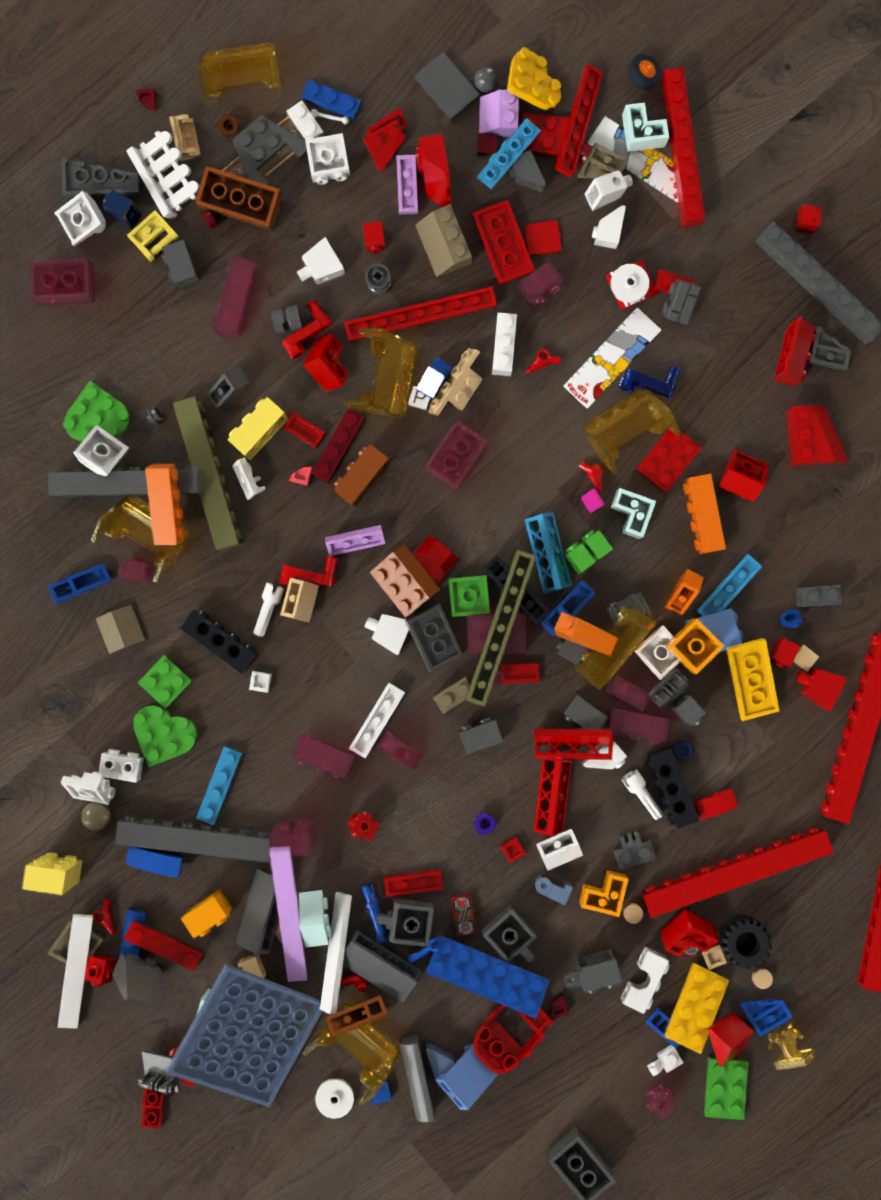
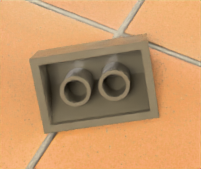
(443, 241)

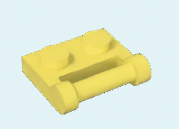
(148, 231)

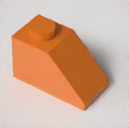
(684, 592)

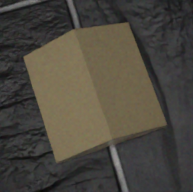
(120, 629)
(60, 947)

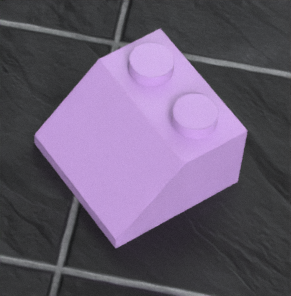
(499, 113)

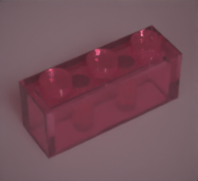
(637, 725)
(323, 756)

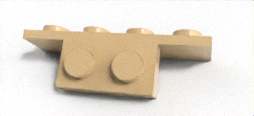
(459, 385)

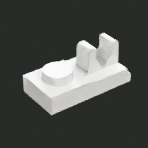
(248, 483)

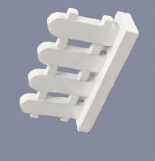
(156, 168)

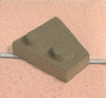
(602, 162)

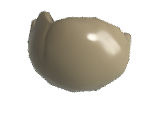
(96, 817)

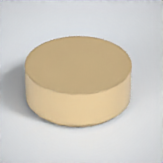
(632, 913)
(762, 978)

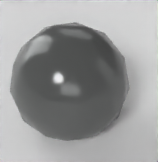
(485, 79)

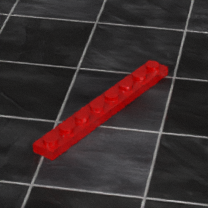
(423, 313)

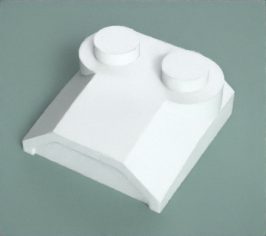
(81, 218)
(100, 451)
(655, 654)

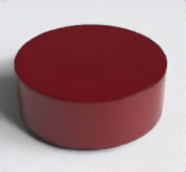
(209, 219)

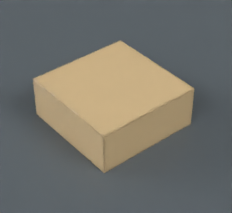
(805, 658)
(714, 957)

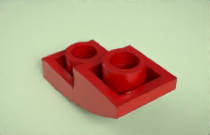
(716, 804)
(152, 1109)

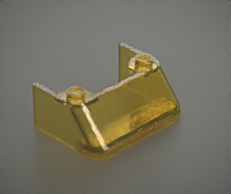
(239, 67)
(392, 376)
(626, 421)
(133, 518)
(631, 630)
(368, 1047)

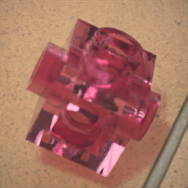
(660, 1101)

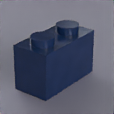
(121, 209)

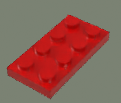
(503, 242)

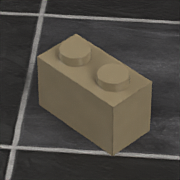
(452, 695)

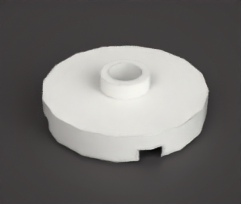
(626, 292)
(334, 1088)

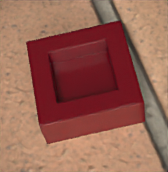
(487, 144)

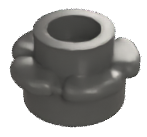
(155, 416)

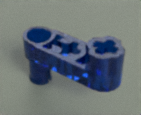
(666, 388)

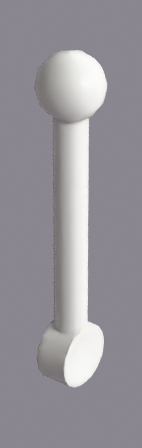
(345, 120)

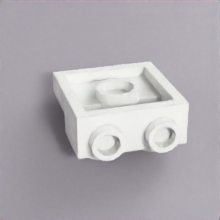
(327, 158)
(89, 787)

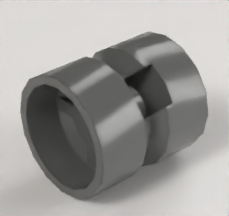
(378, 279)
(286, 319)

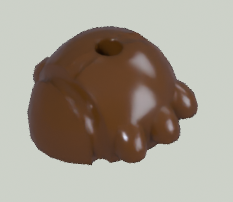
(226, 121)

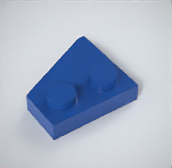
(766, 1014)

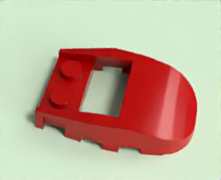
(496, 1046)

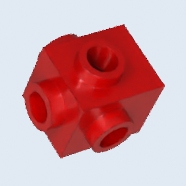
(368, 829)
(100, 969)

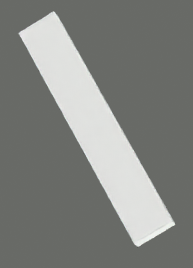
(335, 953)
(75, 971)

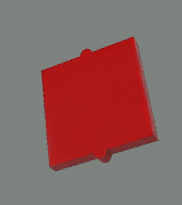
(542, 238)

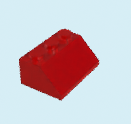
(795, 352)

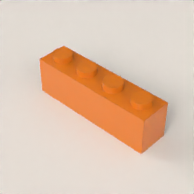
(164, 504)
(704, 514)

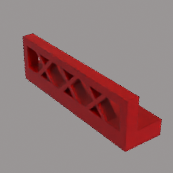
(577, 737)
(556, 796)

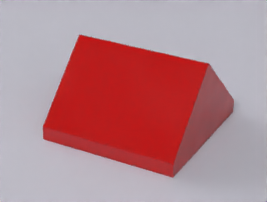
(729, 1037)

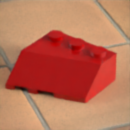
(434, 168)
(813, 437)

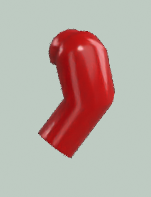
(355, 980)

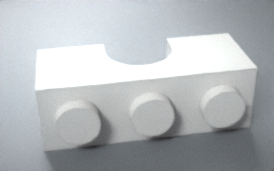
(504, 344)
(640, 995)

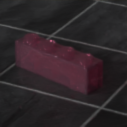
(235, 297)

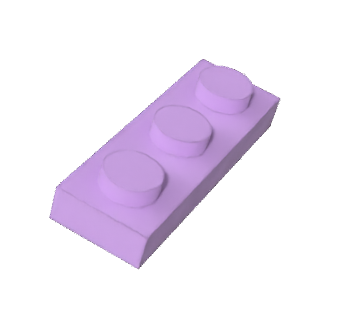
(407, 184)
(355, 540)

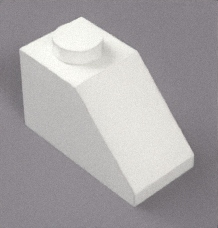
(609, 229)
(617, 761)

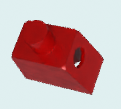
(821, 687)

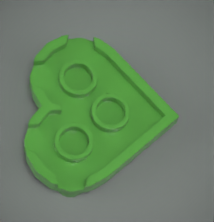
(96, 408)
(163, 735)

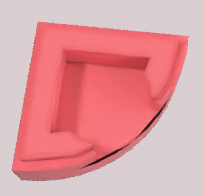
(302, 476)

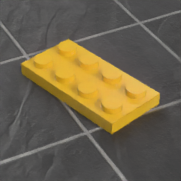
(752, 679)
(696, 1008)

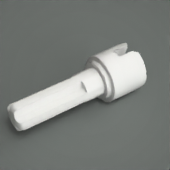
(270, 599)
(636, 784)

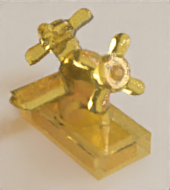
(791, 1055)

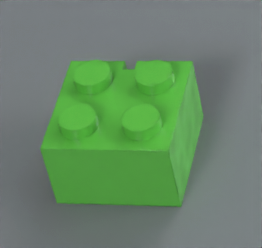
(585, 554)

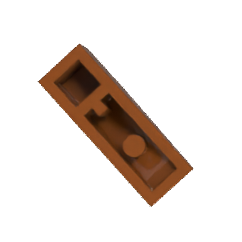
(357, 1016)

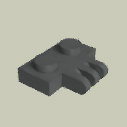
(633, 851)

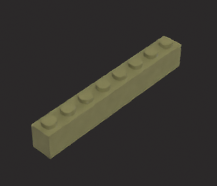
(201, 454)
(500, 628)

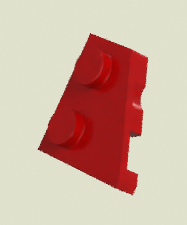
(384, 143)

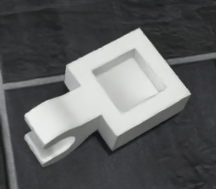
(667, 1059)

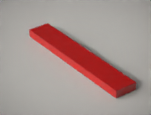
(579, 121)

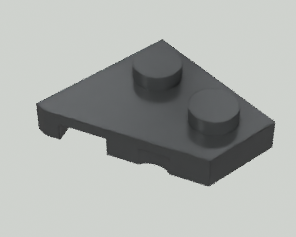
(829, 352)

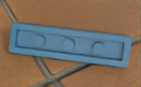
(551, 551)

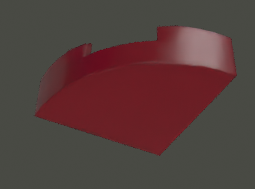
(147, 98)
(584, 154)
(558, 1007)

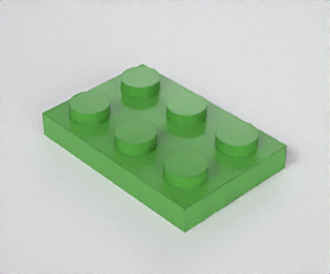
(726, 1089)

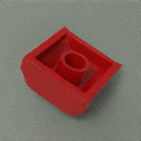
(435, 559)

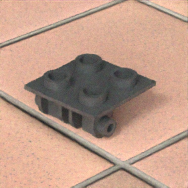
(669, 690)
(156, 1074)

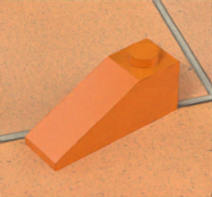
(585, 634)

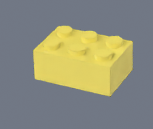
(258, 428)
(52, 874)

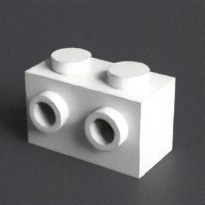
(121, 766)
(559, 849)

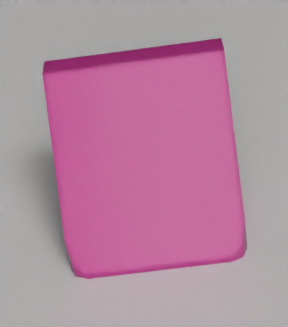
(592, 500)

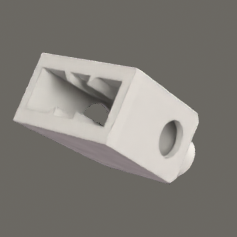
(607, 189)
(321, 263)
(389, 632)

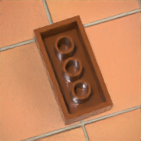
(239, 198)

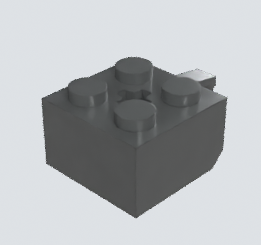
(402, 912)
(508, 945)
(594, 972)

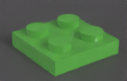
(469, 596)
(165, 681)

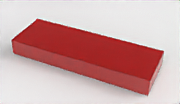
(413, 883)

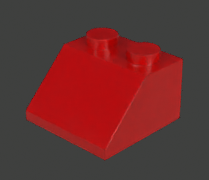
(744, 475)

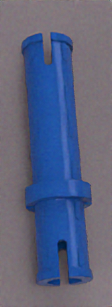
(372, 905)

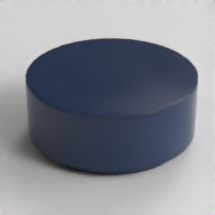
(682, 750)

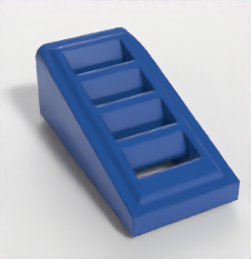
(661, 1032)

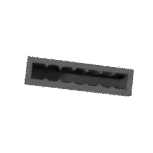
(260, 915)
(380, 966)
(417, 1078)

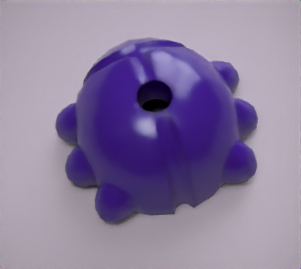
(484, 828)

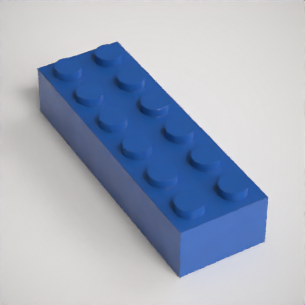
(488, 976)

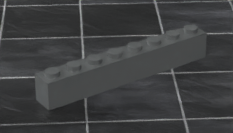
(819, 283)
(116, 482)
(192, 839)

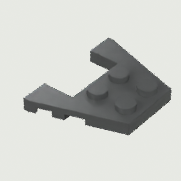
(261, 143)

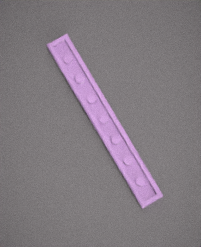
(288, 913)

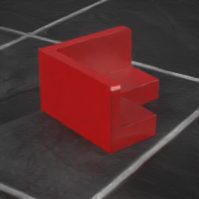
(324, 364)
(688, 931)

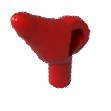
(542, 360)
(594, 473)
(104, 917)

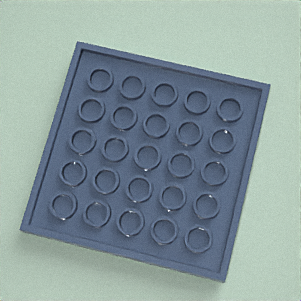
(246, 1036)

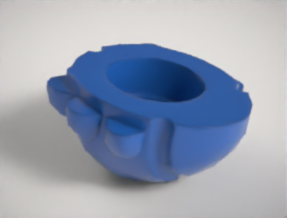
(791, 619)

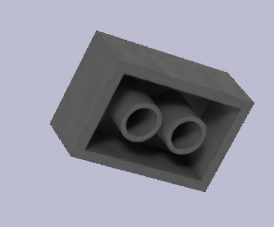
(580, 1166)

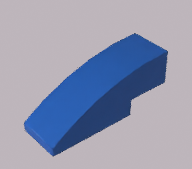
(79, 584)
(570, 604)
(155, 861)

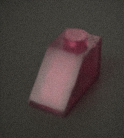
(400, 750)

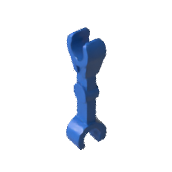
(418, 956)

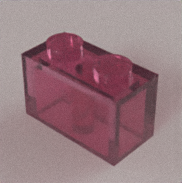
(540, 283)
(628, 692)

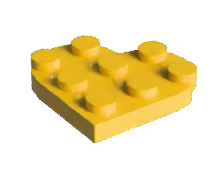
(530, 80)

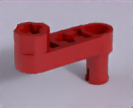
(294, 342)
(326, 578)

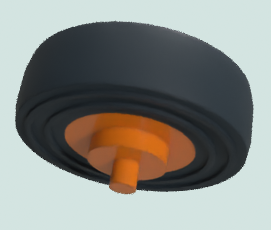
(645, 71)

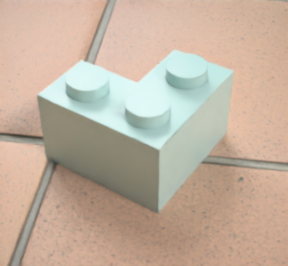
(642, 133)
(638, 510)
(313, 920)

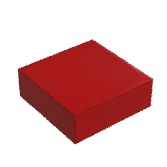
(513, 849)

